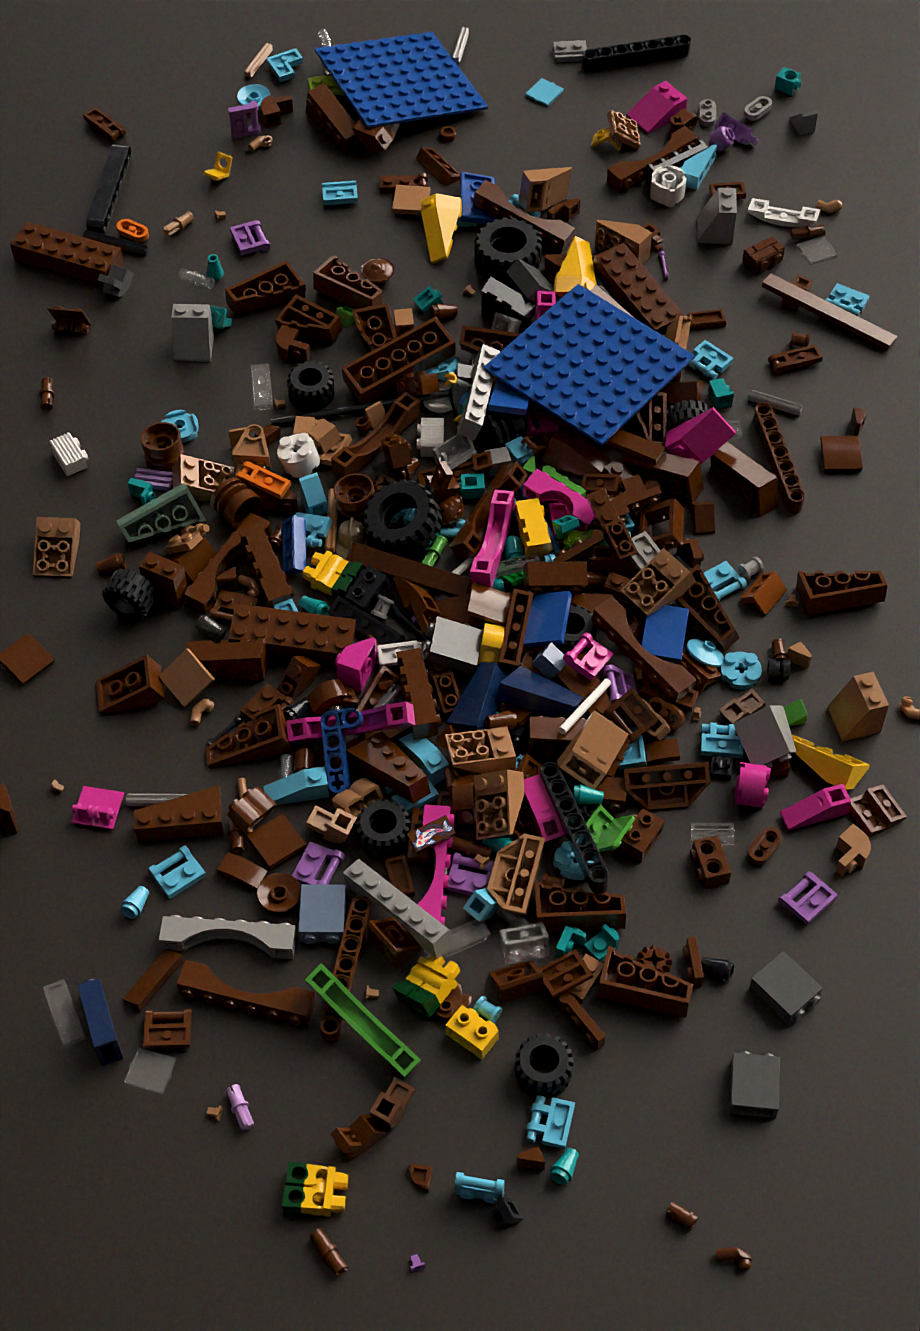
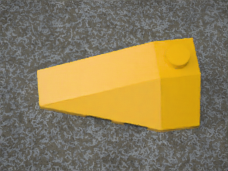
(439, 221)
(576, 268)
(832, 768)

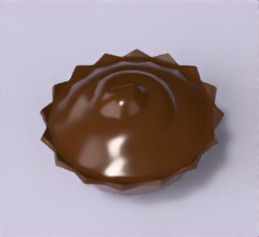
(377, 270)
(451, 510)

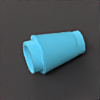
(134, 903)

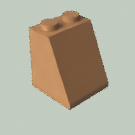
(859, 708)

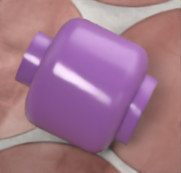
(722, 137)

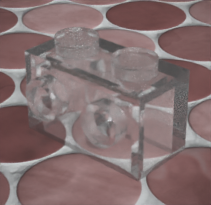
(524, 943)

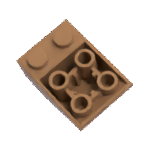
(544, 188)
(635, 237)
(200, 476)
(56, 546)
(658, 583)
(482, 750)
(592, 750)
(497, 802)

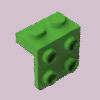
(606, 830)

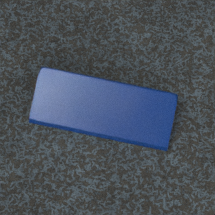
(294, 545)

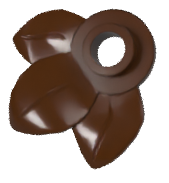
(454, 1002)

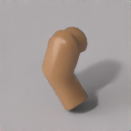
(198, 709)

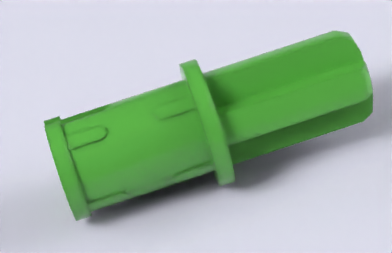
(435, 550)

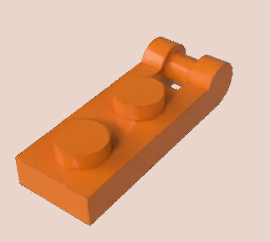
(263, 479)

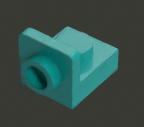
(428, 298)
(565, 525)
(570, 937)
(599, 944)

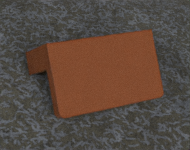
(765, 591)

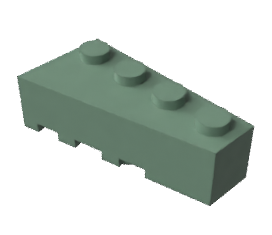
(162, 514)

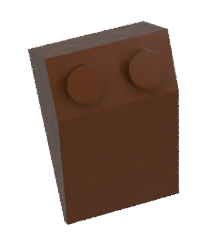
(455, 610)
(130, 686)

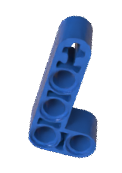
(340, 751)

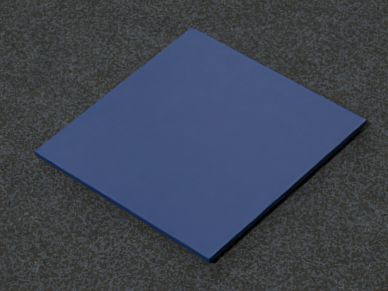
(400, 79)
(589, 363)

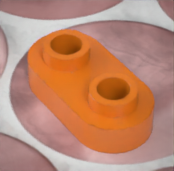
(132, 230)

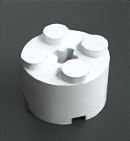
(668, 185)
(298, 455)

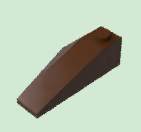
(573, 454)

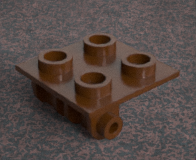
(66, 317)

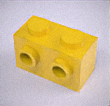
(472, 1031)

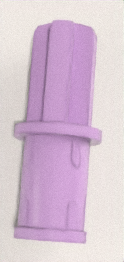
(240, 1107)

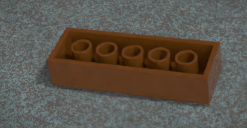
(64, 252)
(635, 288)
(409, 353)
(293, 632)

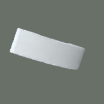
(782, 217)

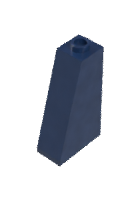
(537, 694)
(478, 699)
(100, 1021)

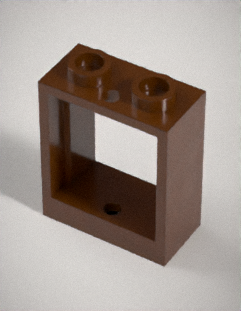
(661, 512)

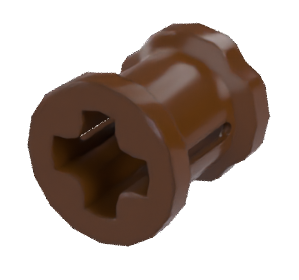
(799, 339)
(550, 880)

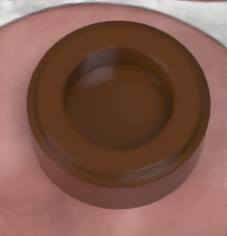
(448, 134)

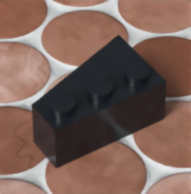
(504, 300)

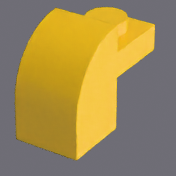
(491, 643)

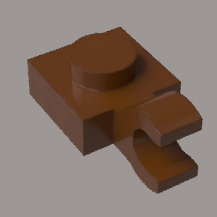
(656, 239)

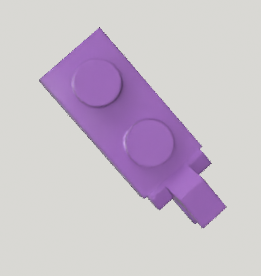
(741, 132)

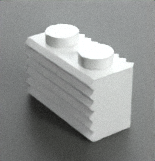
(431, 435)
(68, 454)

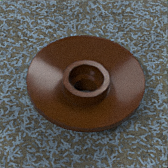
(279, 884)

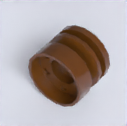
(161, 446)
(352, 496)
(235, 501)

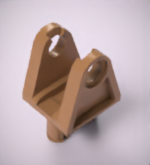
(251, 450)

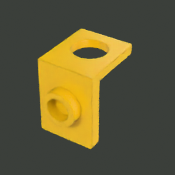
(604, 135)
(218, 171)

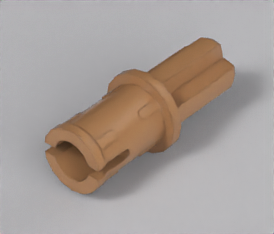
(178, 223)

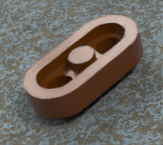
(667, 711)
(763, 847)

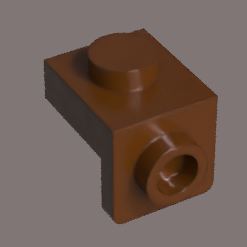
(691, 548)

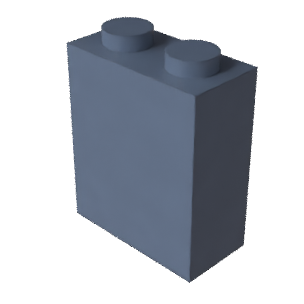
(322, 913)

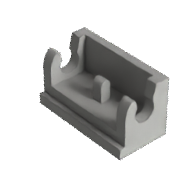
(454, 451)

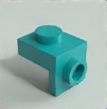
(219, 317)
(142, 490)

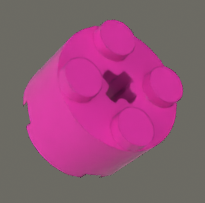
(751, 785)

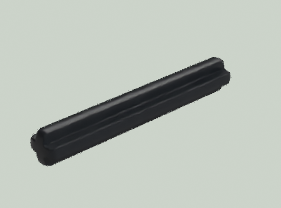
(117, 242)

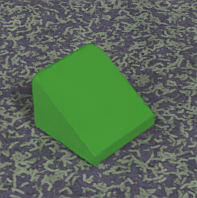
(345, 315)
(529, 467)
(796, 713)

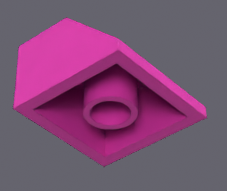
(357, 663)

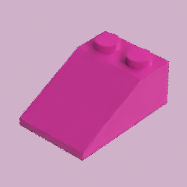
(657, 107)
(699, 436)

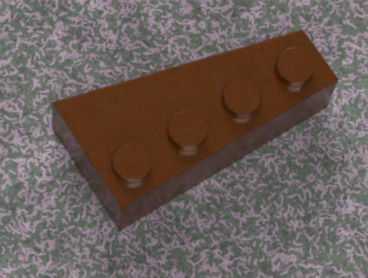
(544, 736)

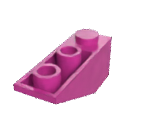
(821, 806)
(542, 809)

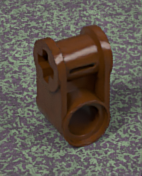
(682, 119)

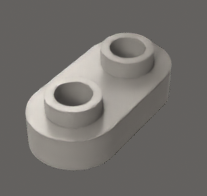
(757, 108)
(707, 113)

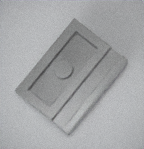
(569, 50)
(646, 550)

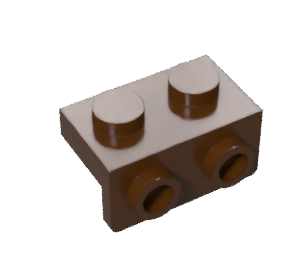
(702, 673)

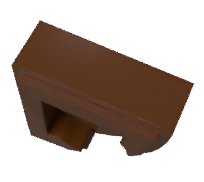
(421, 1175)

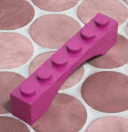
(500, 517)
(375, 719)
(434, 901)

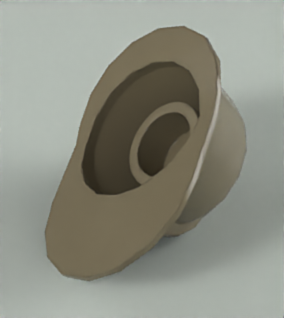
(349, 532)

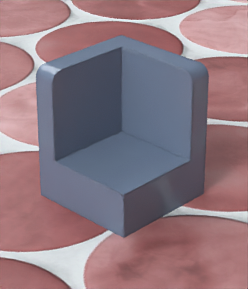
(549, 661)

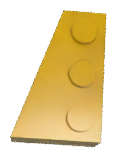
(532, 527)

